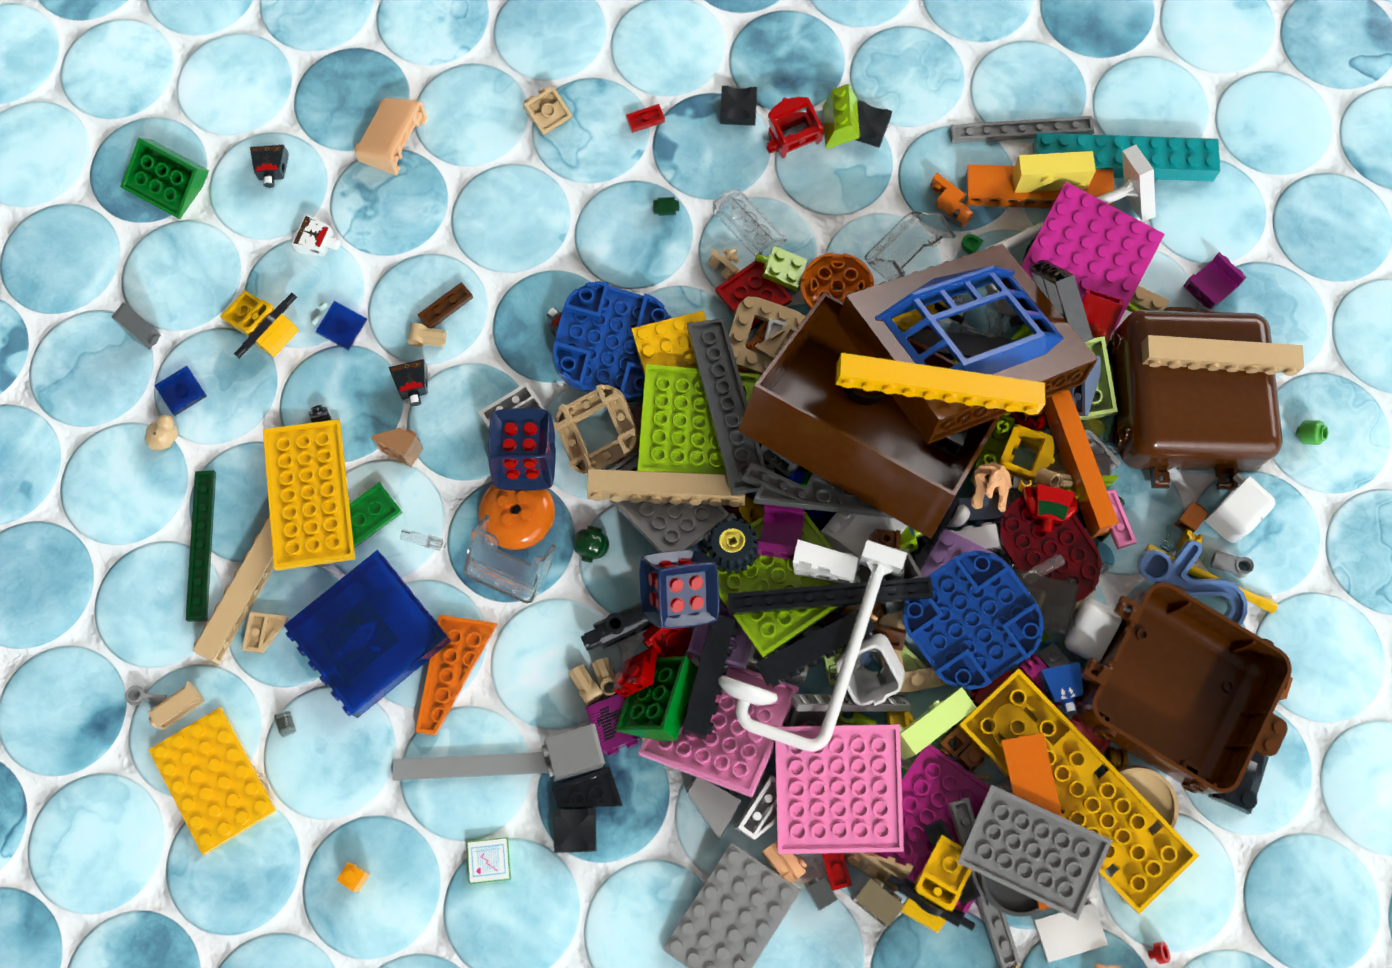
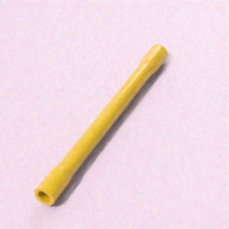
(1260, 601)

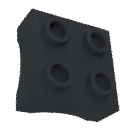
(738, 106)
(872, 123)
(575, 830)

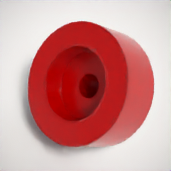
(1160, 953)

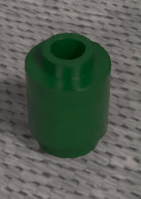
(666, 206)

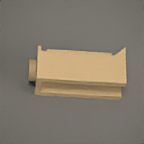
(175, 707)

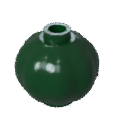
(590, 544)

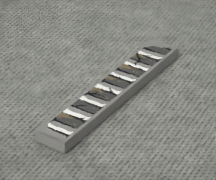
(820, 702)

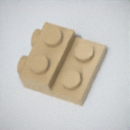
(547, 110)

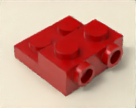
(667, 641)
(636, 673)

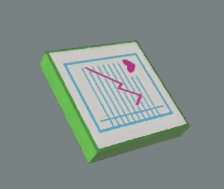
(488, 860)

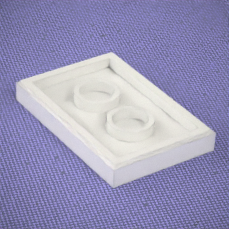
(1067, 936)

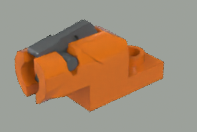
(951, 201)

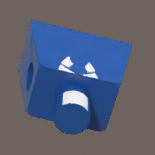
(1063, 685)

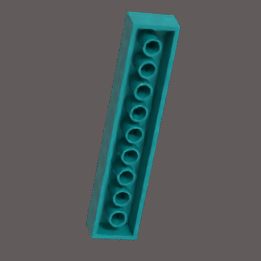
(1169, 156)

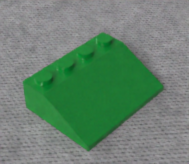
(163, 177)
(661, 707)

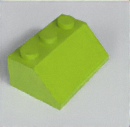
(840, 117)

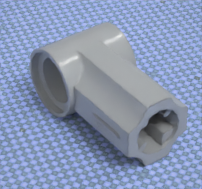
(1230, 564)

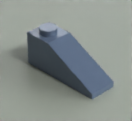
(1084, 393)

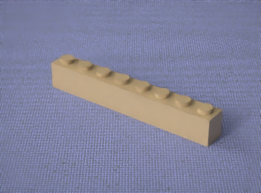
(1222, 354)
(661, 487)
(237, 598)

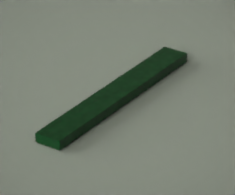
(201, 546)

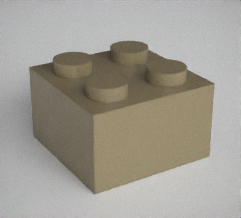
(878, 902)

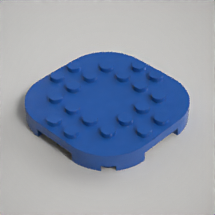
(597, 341)
(976, 621)

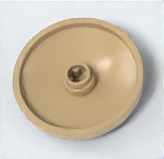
(1156, 792)

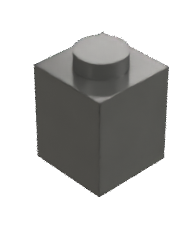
(821, 893)

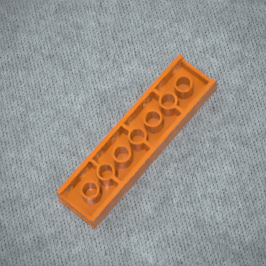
(996, 182)
(1080, 464)
(1031, 774)

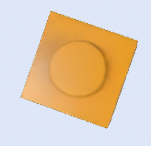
(353, 877)

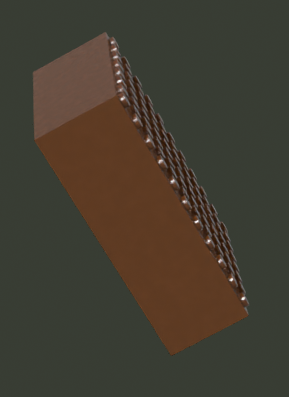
(852, 445)

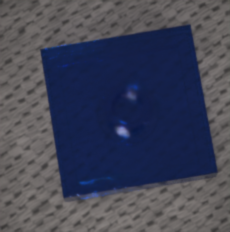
(341, 325)
(180, 390)

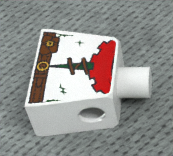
(314, 238)

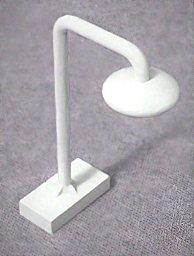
(1137, 190)
(881, 561)

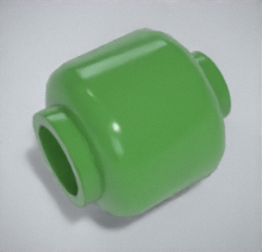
(1312, 432)

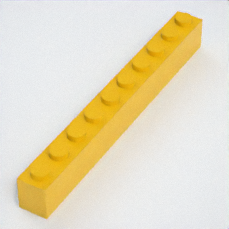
(940, 384)

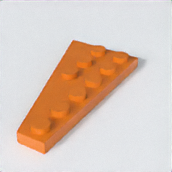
(451, 669)

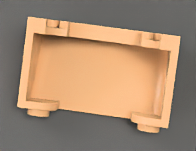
(389, 133)

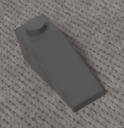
(136, 326)

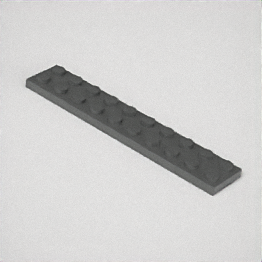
(724, 400)

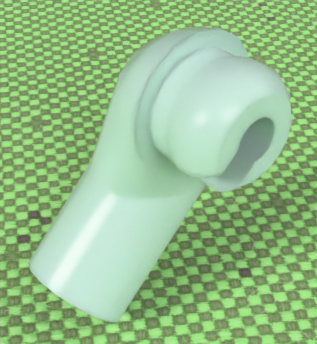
(323, 308)

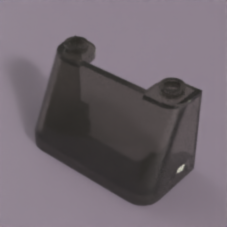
(1053, 596)

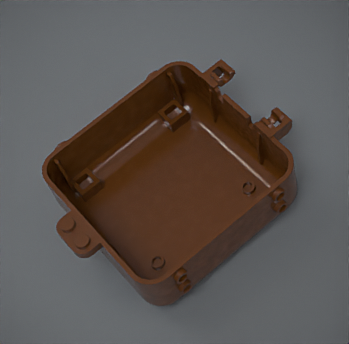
(1193, 415)
(1186, 690)

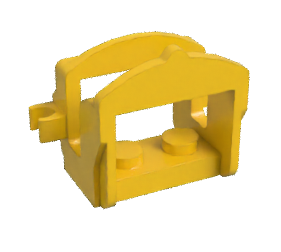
(1031, 439)

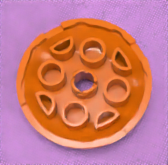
(834, 271)
(520, 529)

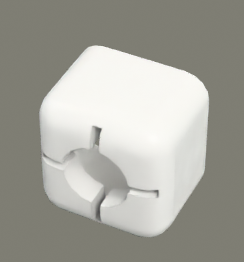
(1241, 510)
(1091, 629)
(867, 686)

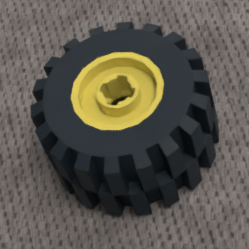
(733, 545)

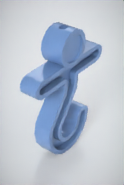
(1159, 568)

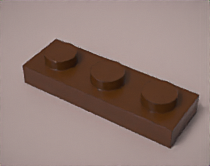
(445, 306)

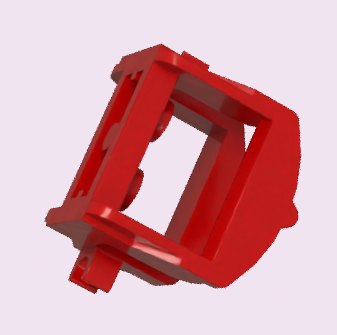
(788, 118)

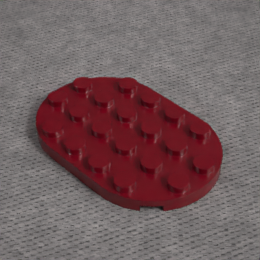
(1031, 547)

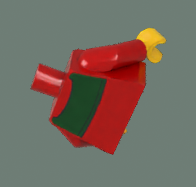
(1049, 504)

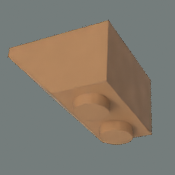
(399, 445)

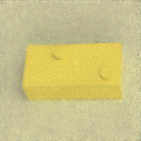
(1052, 170)

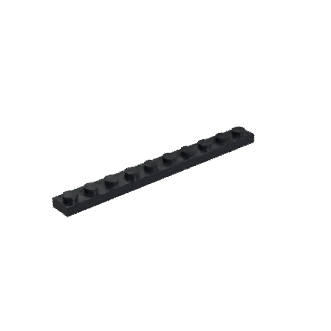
(827, 596)

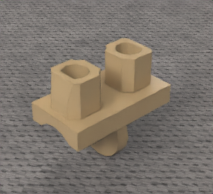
(716, 259)

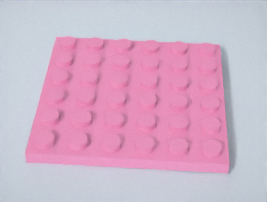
(731, 753)
(840, 795)

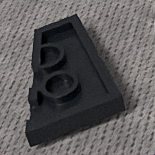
(589, 791)

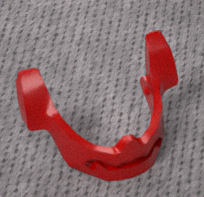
(1030, 423)

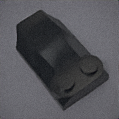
(1245, 795)

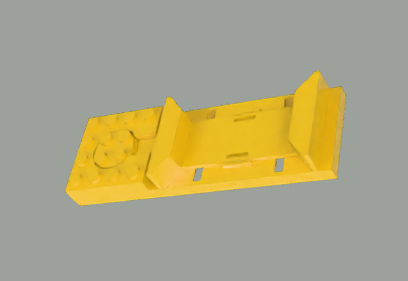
(1101, 804)

